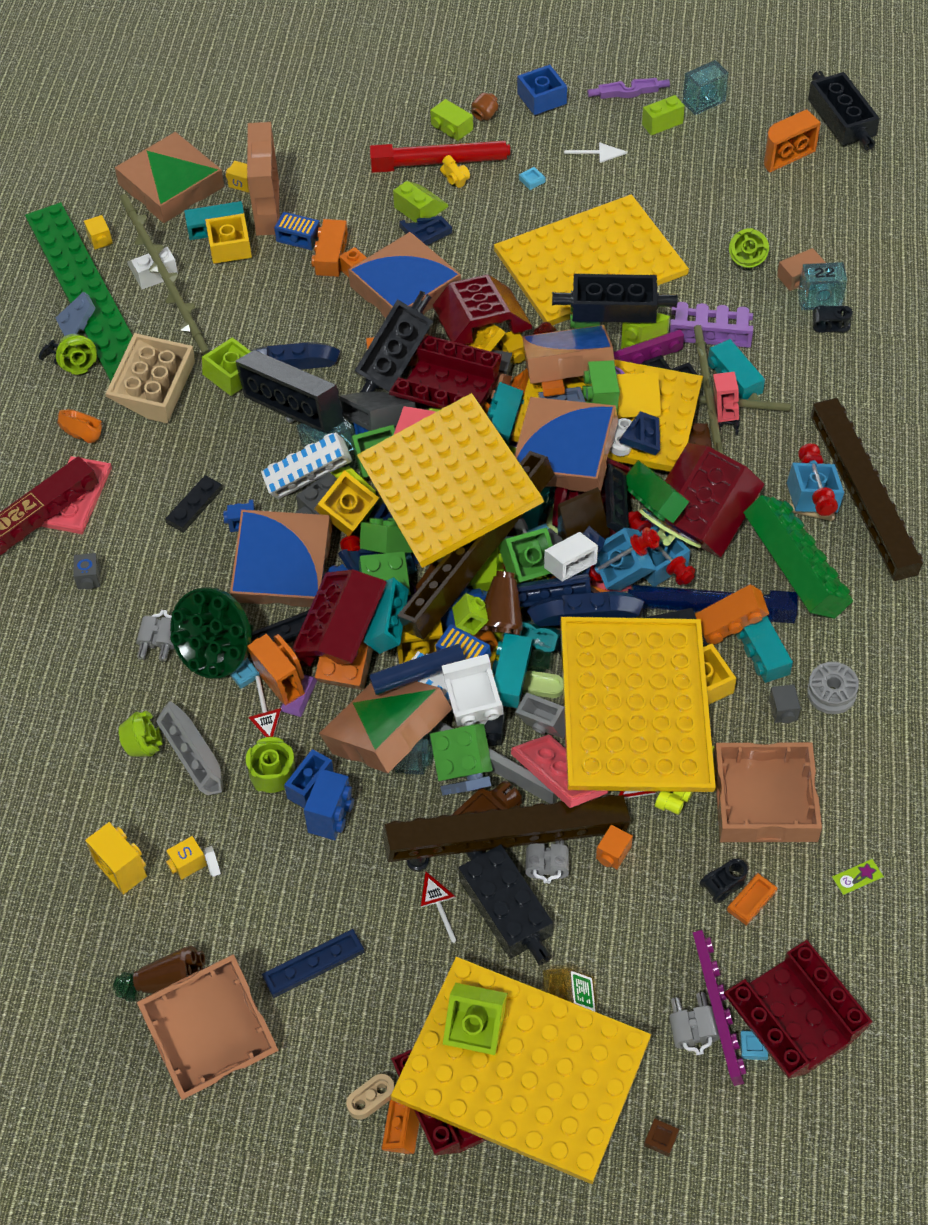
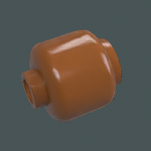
(484, 106)

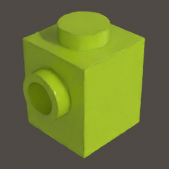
(470, 614)

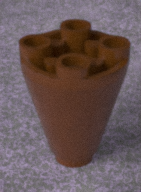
(503, 605)
(168, 970)

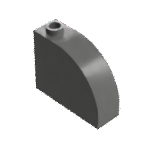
(373, 409)

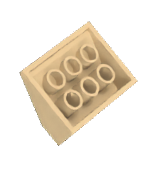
(152, 376)

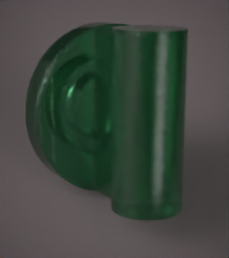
(124, 987)

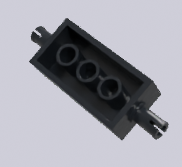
(843, 109)
(615, 298)
(394, 345)
(506, 903)

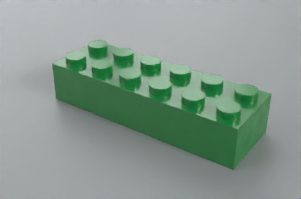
(798, 556)

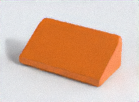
(400, 1129)

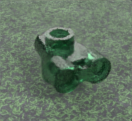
(539, 660)

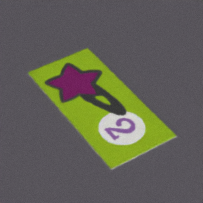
(857, 876)

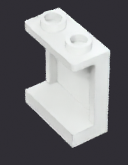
(472, 690)

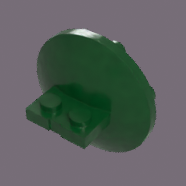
(210, 632)

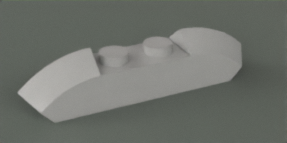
(191, 749)

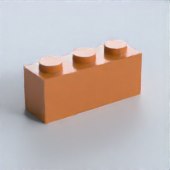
(330, 246)
(732, 614)

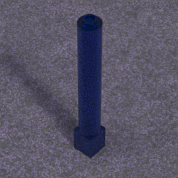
(780, 604)

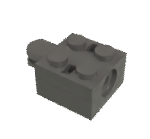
(311, 496)

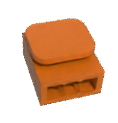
(278, 667)

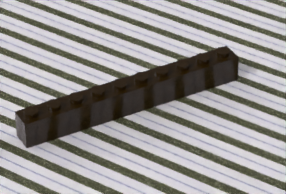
(866, 490)
(461, 565)
(506, 827)

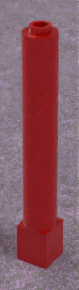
(386, 157)

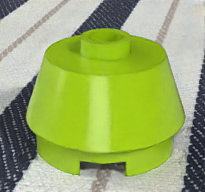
(748, 248)
(76, 354)
(139, 735)

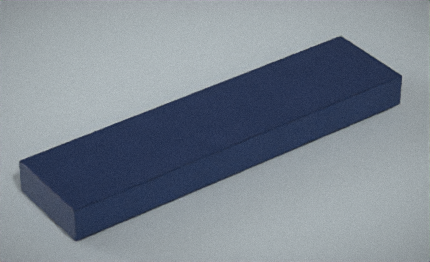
(313, 963)

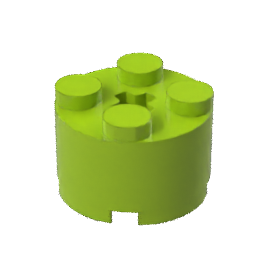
(270, 764)

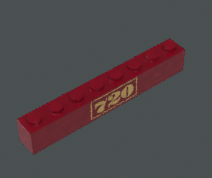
(45, 501)

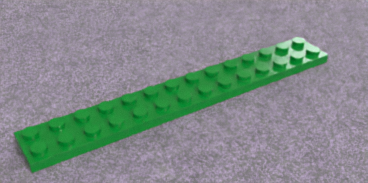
(77, 275)

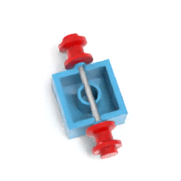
(814, 484)
(625, 558)
(666, 559)

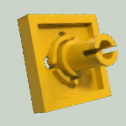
(487, 337)

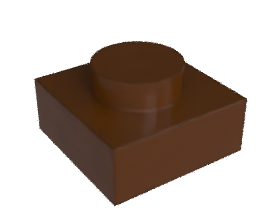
(661, 1137)

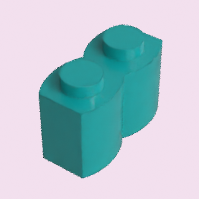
(542, 638)

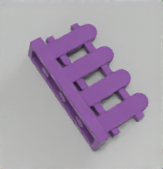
(716, 332)

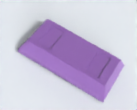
(298, 706)

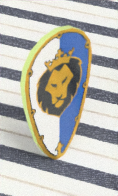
(666, 527)

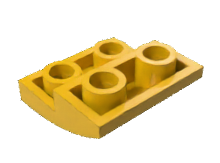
(638, 394)

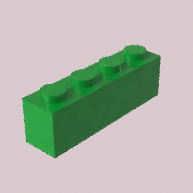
(655, 492)

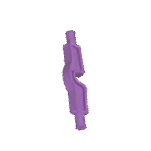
(638, 87)

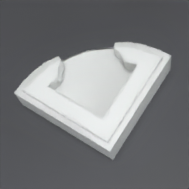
(211, 861)

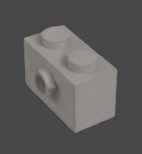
(542, 715)

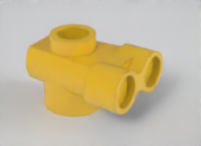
(454, 174)

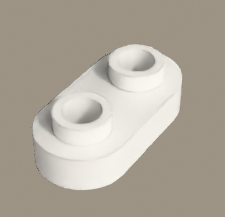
(618, 448)

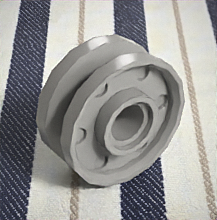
(837, 676)

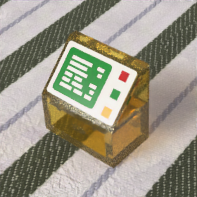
(570, 986)

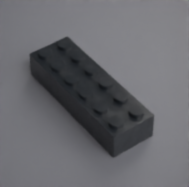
(290, 391)

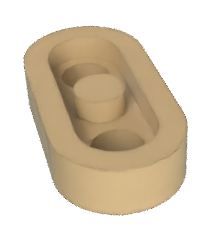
(369, 1096)

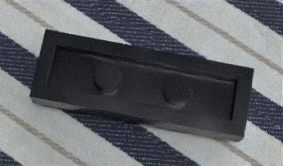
(194, 503)

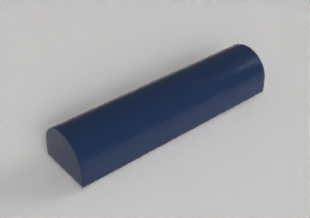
(538, 590)
(415, 669)

